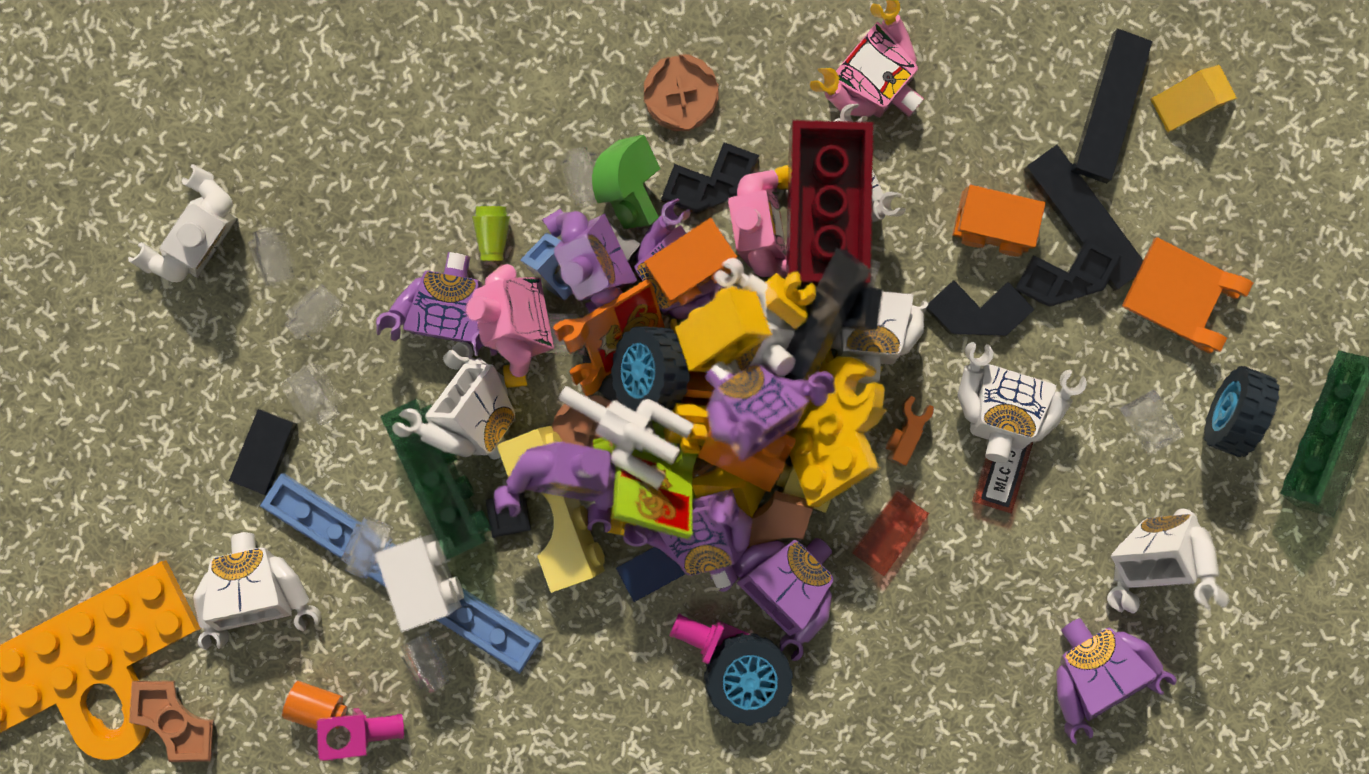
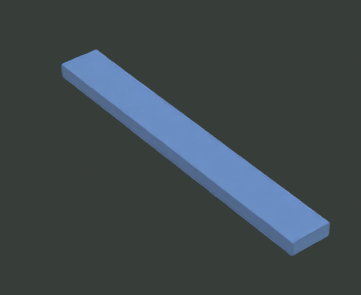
(332, 530)

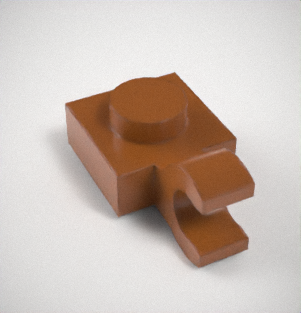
(903, 441)

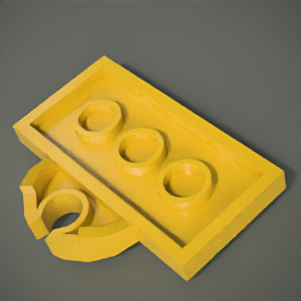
(831, 437)

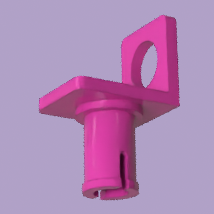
(702, 636)
(361, 732)

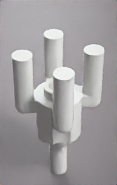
(630, 431)

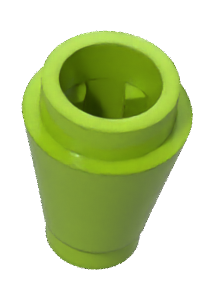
(491, 231)

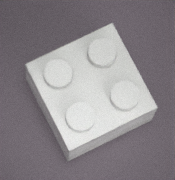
(419, 581)

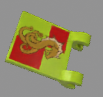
(658, 509)

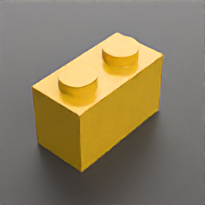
(723, 329)

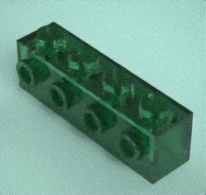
(1331, 438)
(439, 486)

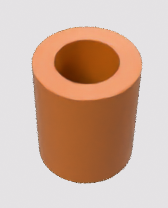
(310, 703)

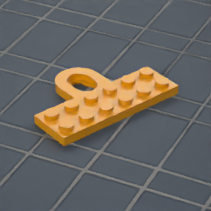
(94, 646)

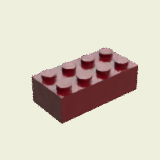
(828, 195)

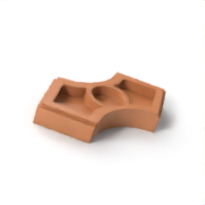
(780, 518)
(159, 708)

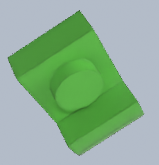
(620, 179)

